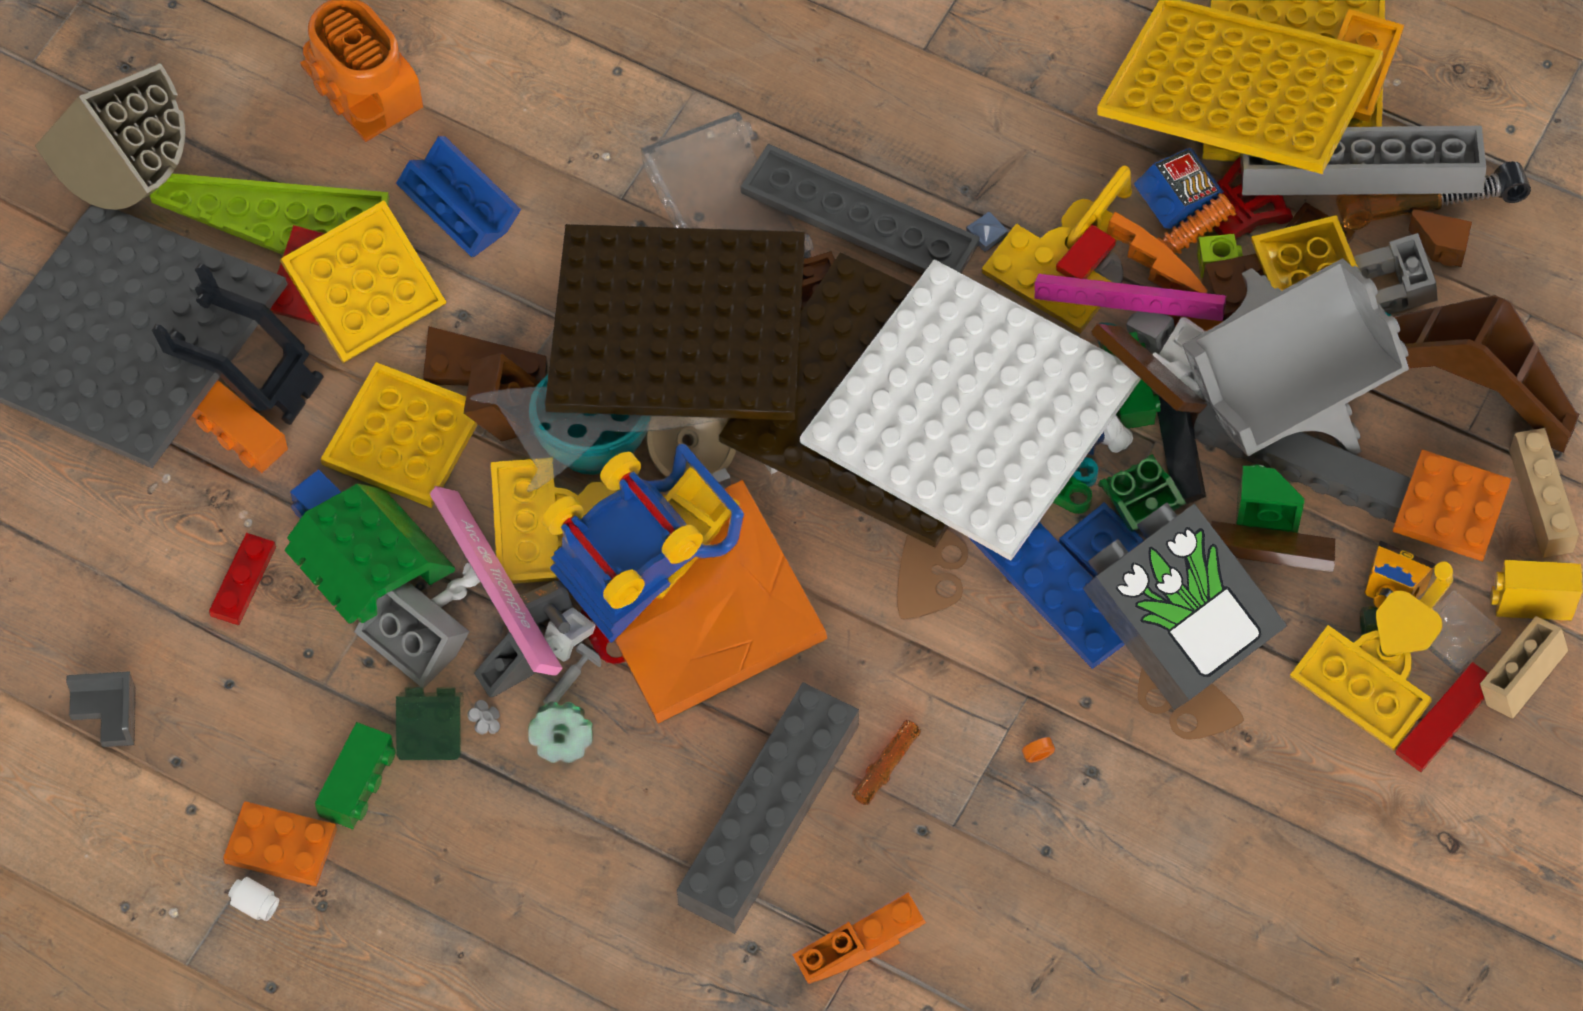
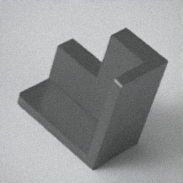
(105, 698)

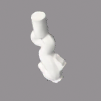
(457, 588)

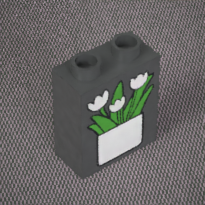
(1181, 603)

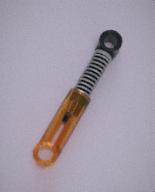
(1360, 209)

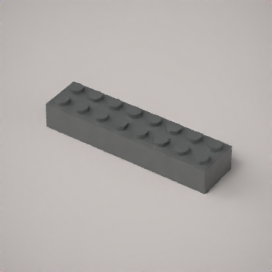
(768, 808)

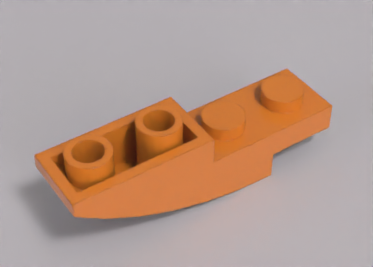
(859, 942)

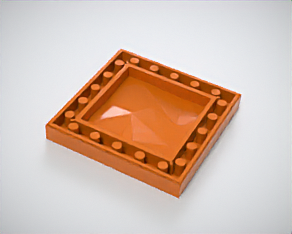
(720, 620)

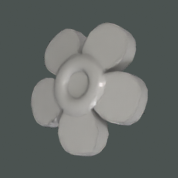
(485, 718)

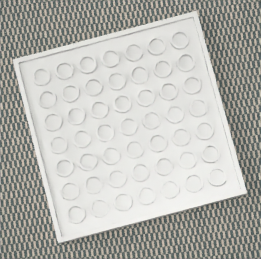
(971, 409)

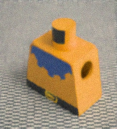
(1395, 571)

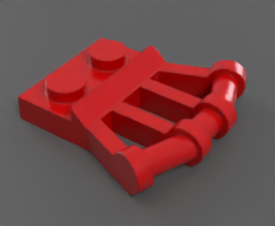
(1245, 219)

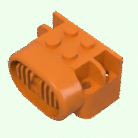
(360, 67)

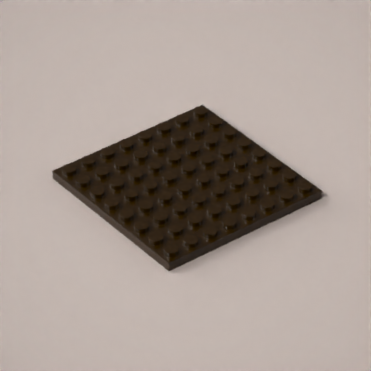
(677, 322)
(834, 333)

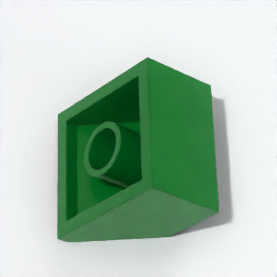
(1268, 500)

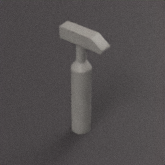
(572, 673)

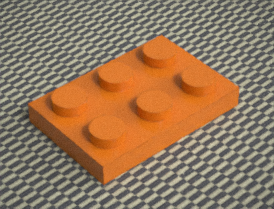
(280, 843)

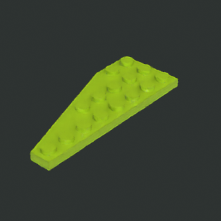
(262, 209)

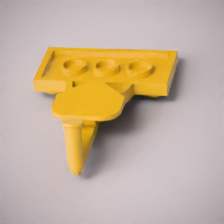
(1025, 255)
(520, 537)
(1374, 686)

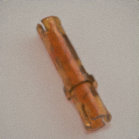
(879, 772)

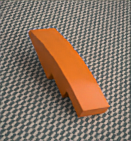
(1144, 248)

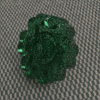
(560, 732)

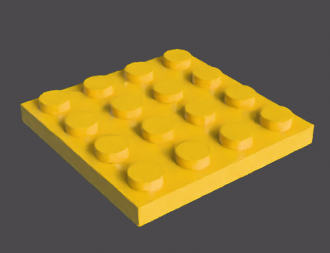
(363, 281)
(401, 435)

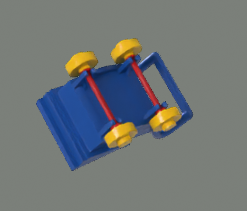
(630, 540)

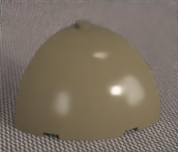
(118, 140)

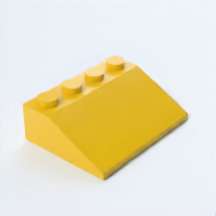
(1301, 250)

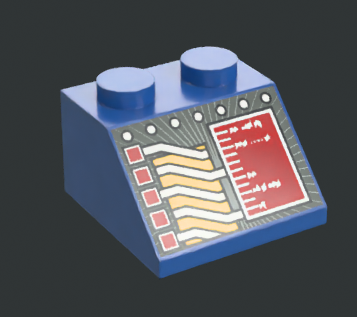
(1177, 187)

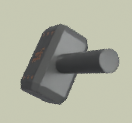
(549, 603)

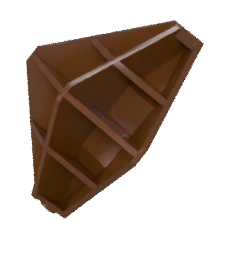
(1493, 348)

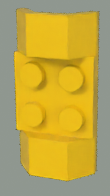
(697, 507)

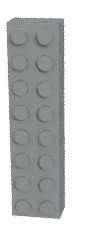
(1381, 163)

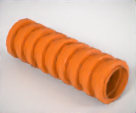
(1198, 224)

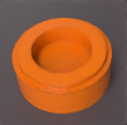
(1038, 750)

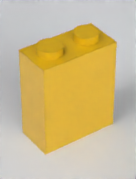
(1537, 590)

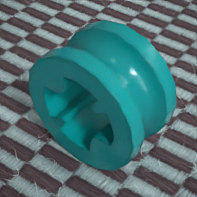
(1092, 470)

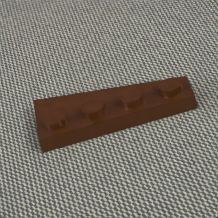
(451, 357)

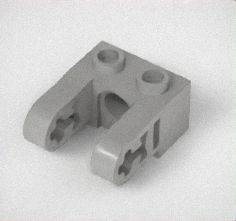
(1412, 269)

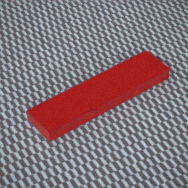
(1444, 719)

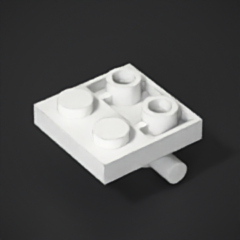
(1174, 356)

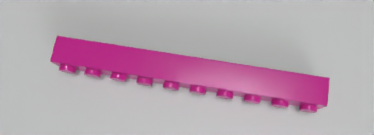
(1130, 297)

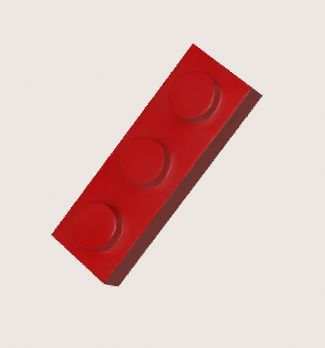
(242, 579)

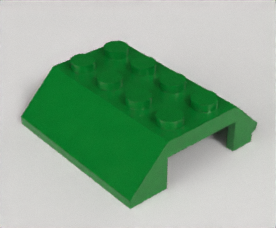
(363, 549)

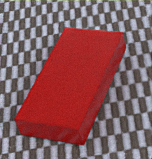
(1086, 253)

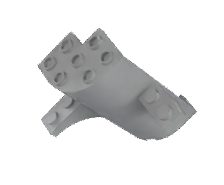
(1297, 357)

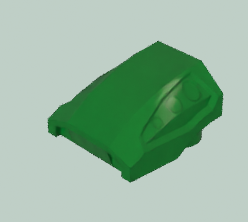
(1142, 491)

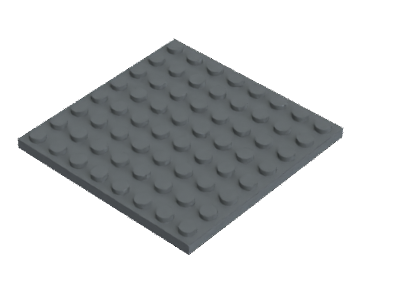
(83, 338)

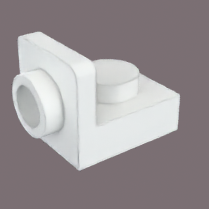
(563, 643)

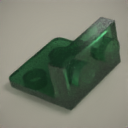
(428, 724)

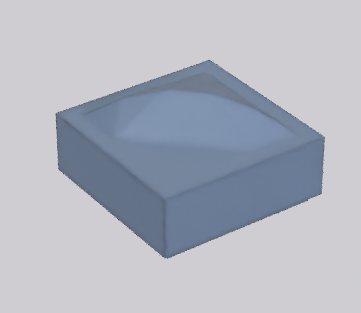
(988, 230)

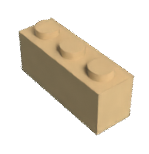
(1524, 667)

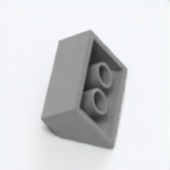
(413, 633)

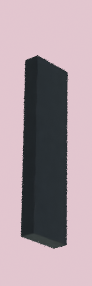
(1181, 452)

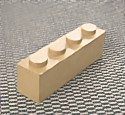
(1544, 492)

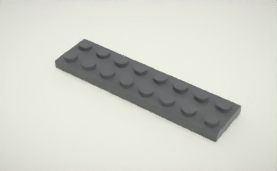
(856, 212)

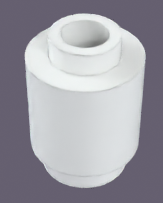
(253, 899)

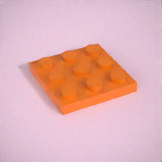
(1452, 505)

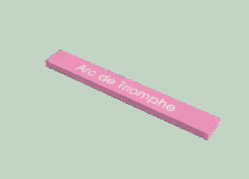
(496, 581)

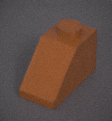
(1441, 236)

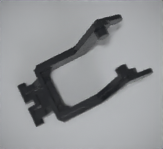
(287, 380)

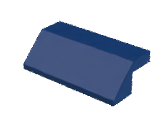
(458, 197)

